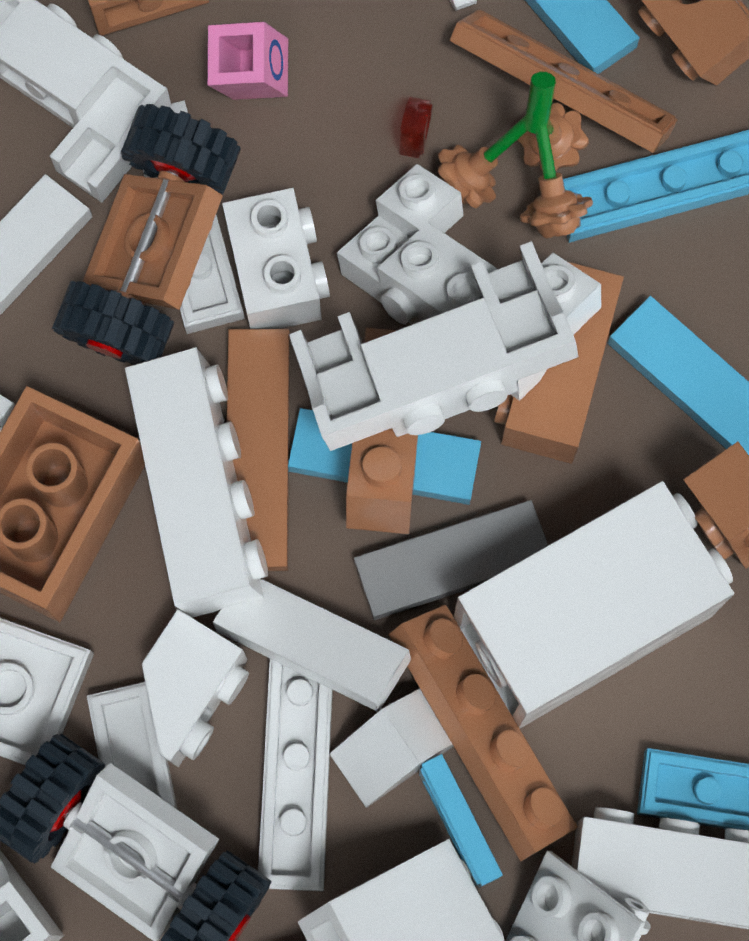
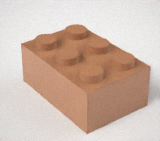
(58, 498)

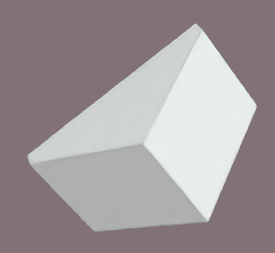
(391, 747)

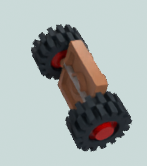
(150, 236)

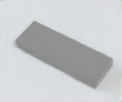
(448, 559)

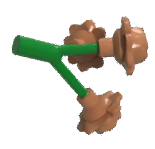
(548, 139)

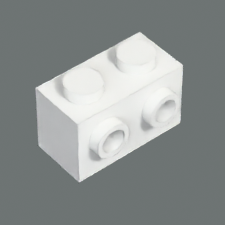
(274, 261)

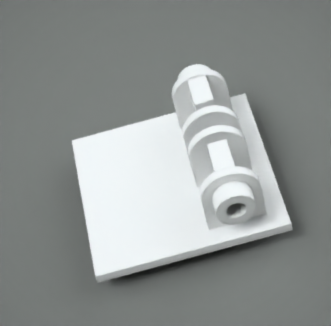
(572, 908)

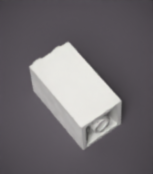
(593, 602)

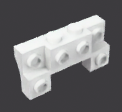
(81, 84)
(423, 272)
(439, 364)

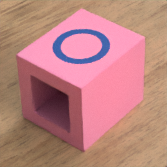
(247, 60)

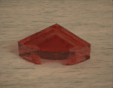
(415, 127)

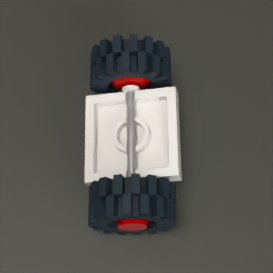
(127, 847)

